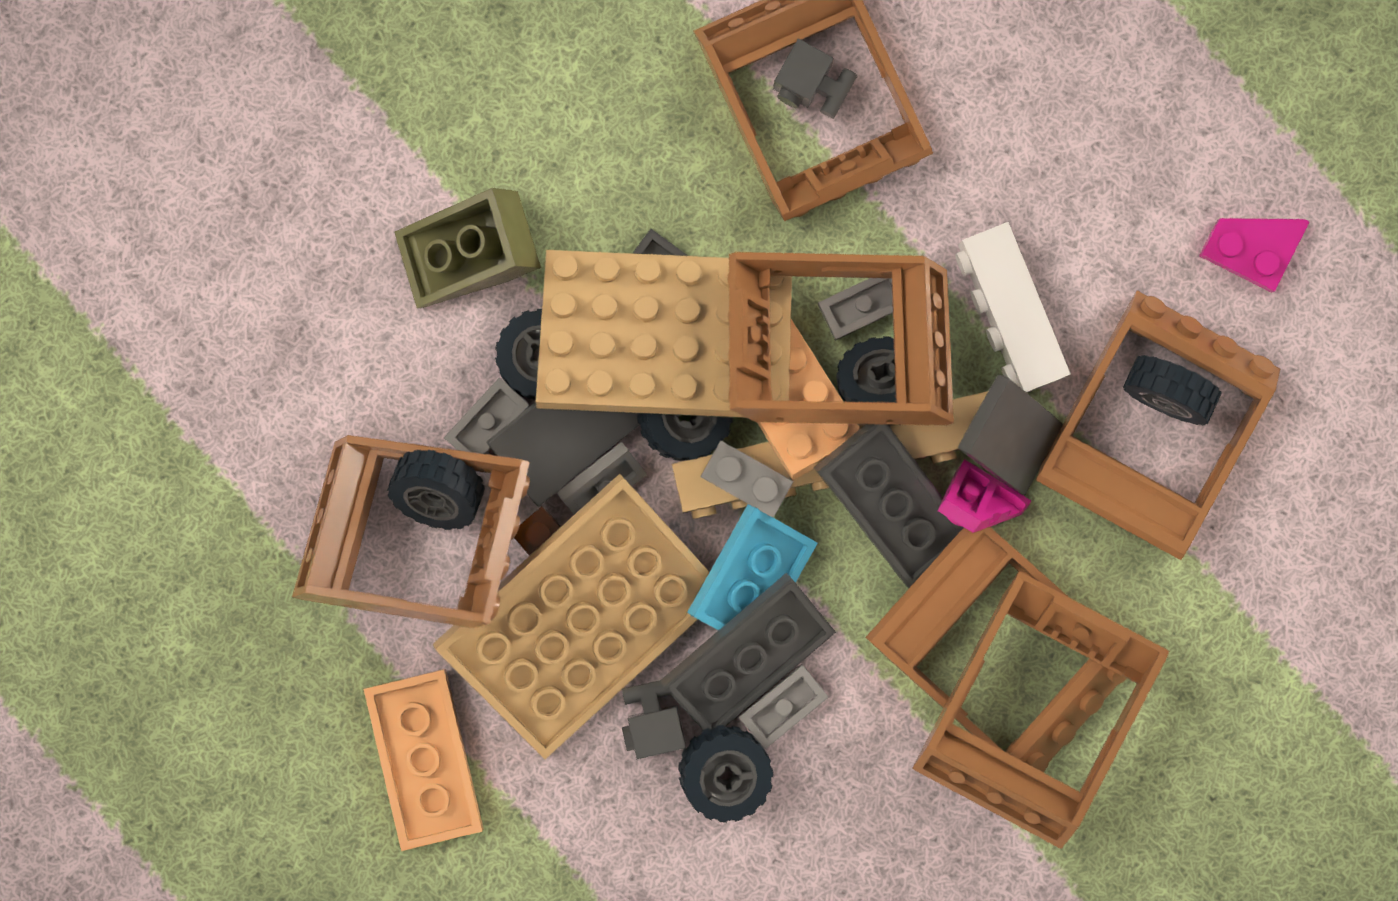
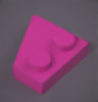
(1254, 247)
(979, 499)

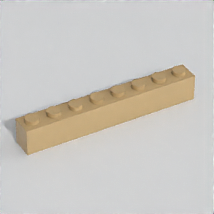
(920, 441)

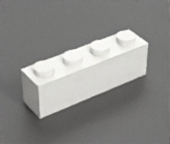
(1012, 308)

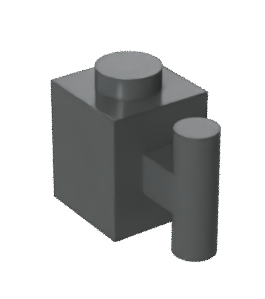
(806, 75)
(655, 729)

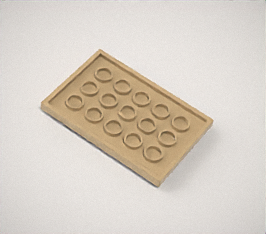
(646, 334)
(580, 618)

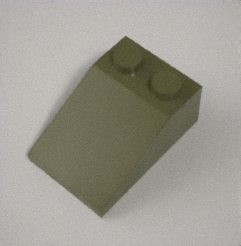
(467, 247)

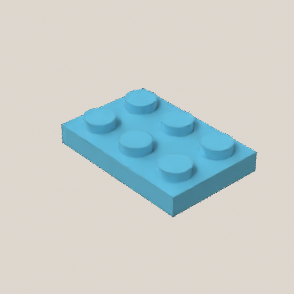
(749, 563)

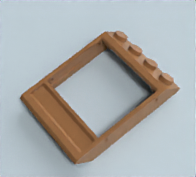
(775, 25)
(919, 330)
(1120, 491)
(344, 513)
(939, 602)
(1003, 781)

